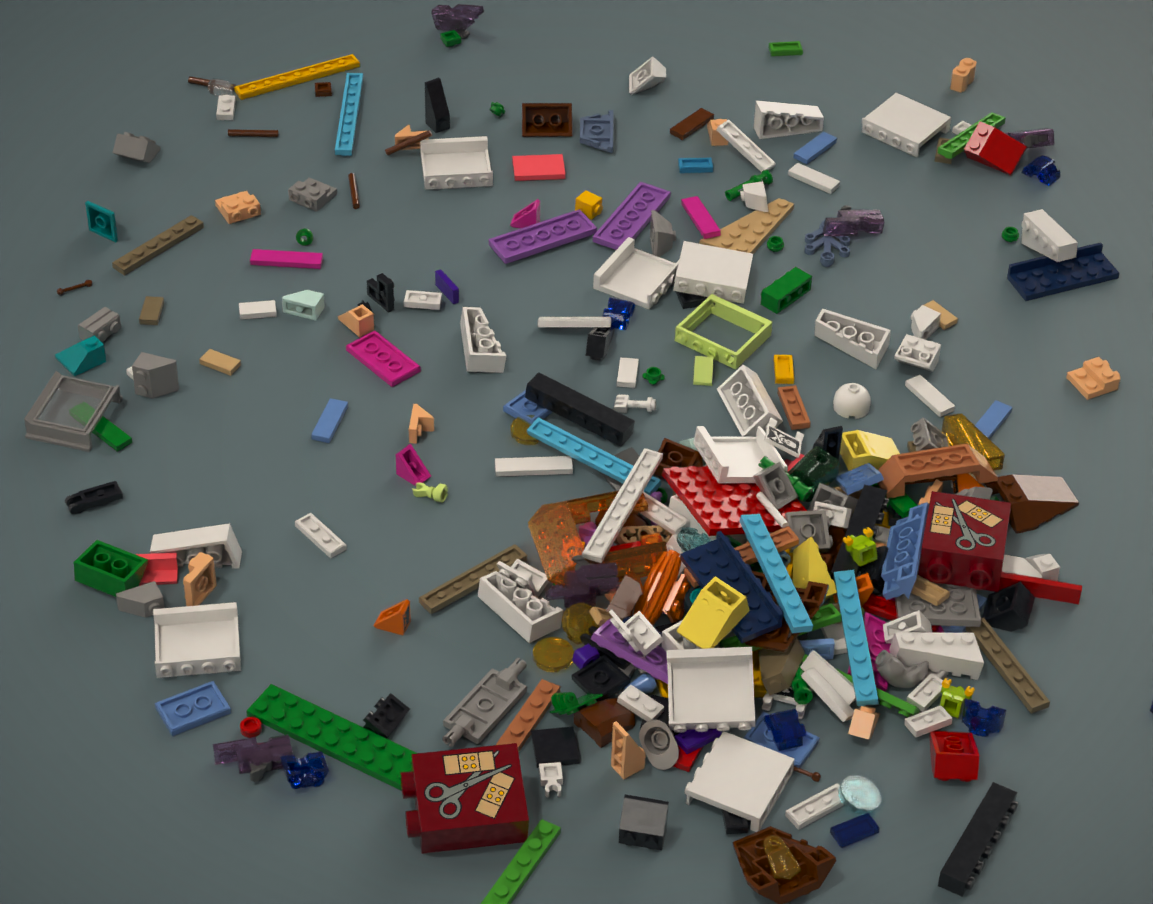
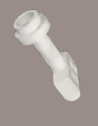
(623, 403)

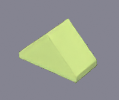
(703, 370)

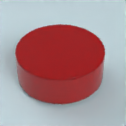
(250, 727)

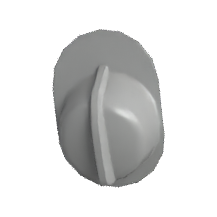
(659, 744)

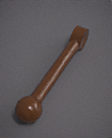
(88, 283)
(815, 776)

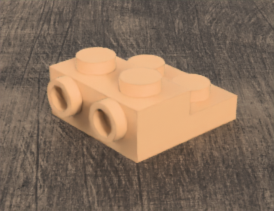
(238, 207)
(1094, 378)
(200, 580)

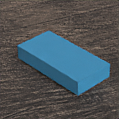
(695, 165)

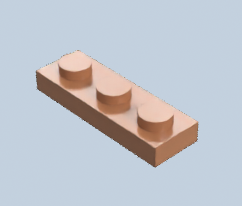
(793, 407)

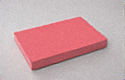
(538, 167)

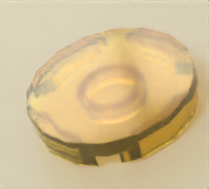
(519, 431)
(577, 621)
(553, 654)

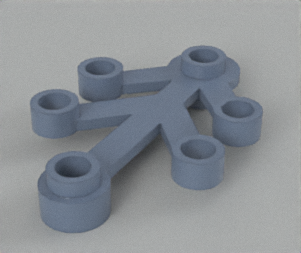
(827, 256)

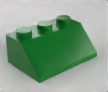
(109, 568)

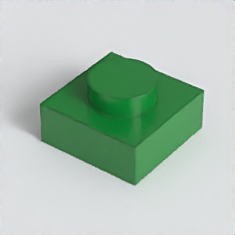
(450, 38)

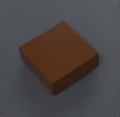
(323, 89)

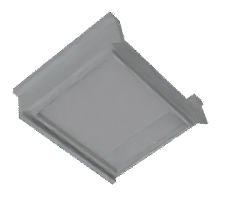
(69, 411)

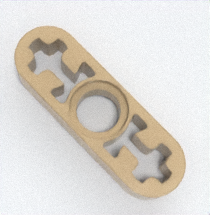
(631, 530)

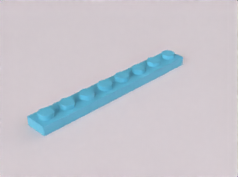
(349, 114)
(585, 452)
(776, 573)
(855, 638)

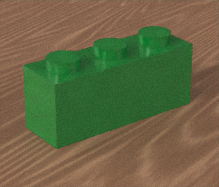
(786, 290)

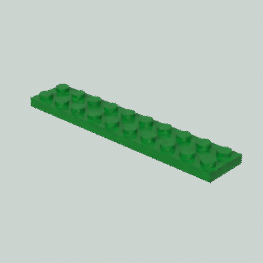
(332, 735)

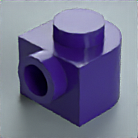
(585, 656)

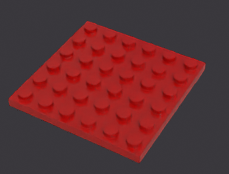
(721, 504)

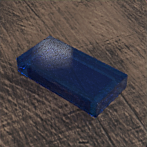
(854, 830)

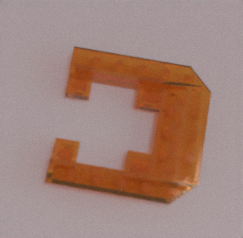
(558, 538)

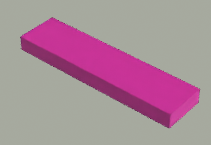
(701, 217)
(286, 259)

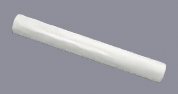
(772, 510)

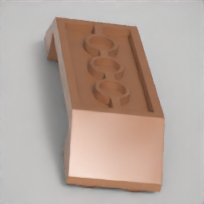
(933, 464)

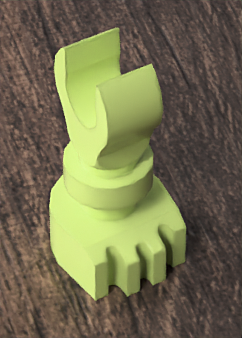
(439, 493)

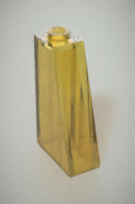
(962, 431)

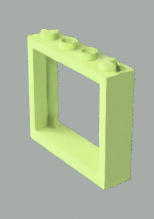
(731, 313)

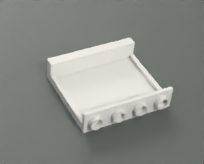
(905, 123)
(456, 163)
(713, 271)
(635, 275)
(735, 457)
(196, 640)
(710, 689)
(741, 778)

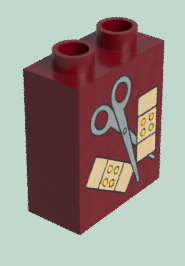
(964, 541)
(466, 798)

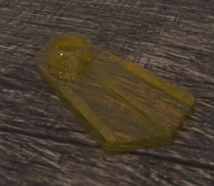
(780, 858)

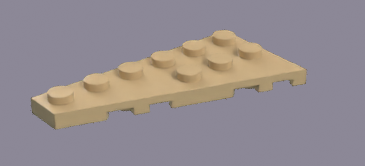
(753, 229)

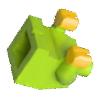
(861, 548)
(954, 697)

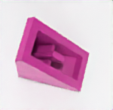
(527, 216)
(410, 466)

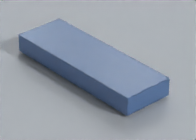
(815, 148)
(993, 418)
(329, 420)

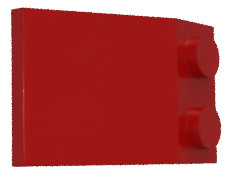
(994, 148)
(954, 756)

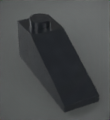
(436, 108)
(599, 342)
(830, 441)

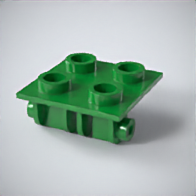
(568, 703)

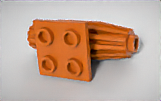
(663, 590)

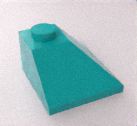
(101, 221)
(82, 356)

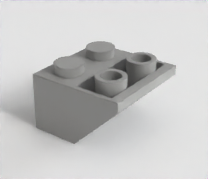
(135, 147)

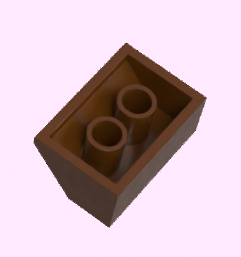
(546, 119)

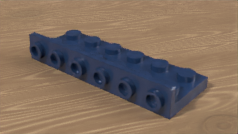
(1047, 277)
(723, 561)

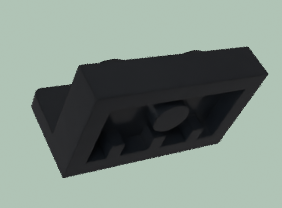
(874, 570)
(387, 716)

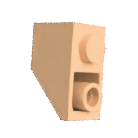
(358, 320)
(864, 722)

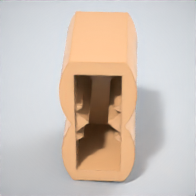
(963, 75)

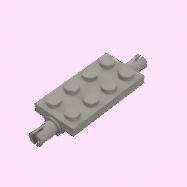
(485, 704)

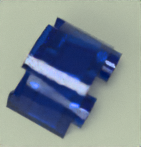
(1043, 168)
(620, 312)
(982, 720)
(785, 729)
(305, 771)

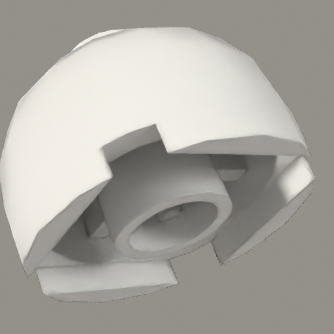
(852, 400)

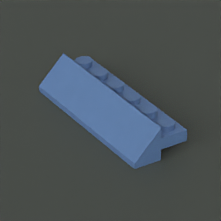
(904, 553)

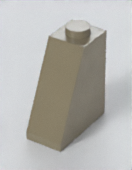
(780, 667)

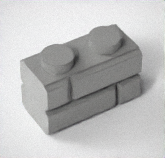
(100, 324)

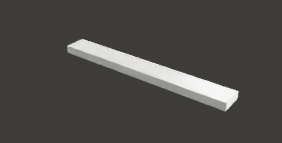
(622, 505)

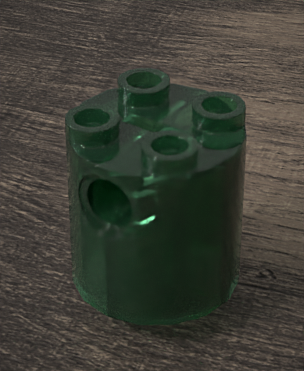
(816, 468)

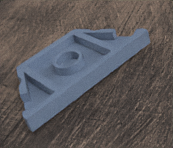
(597, 131)

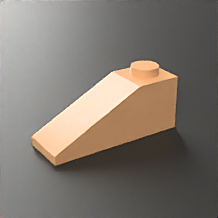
(626, 755)

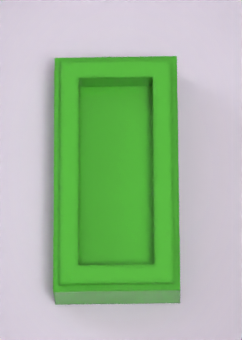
(785, 48)

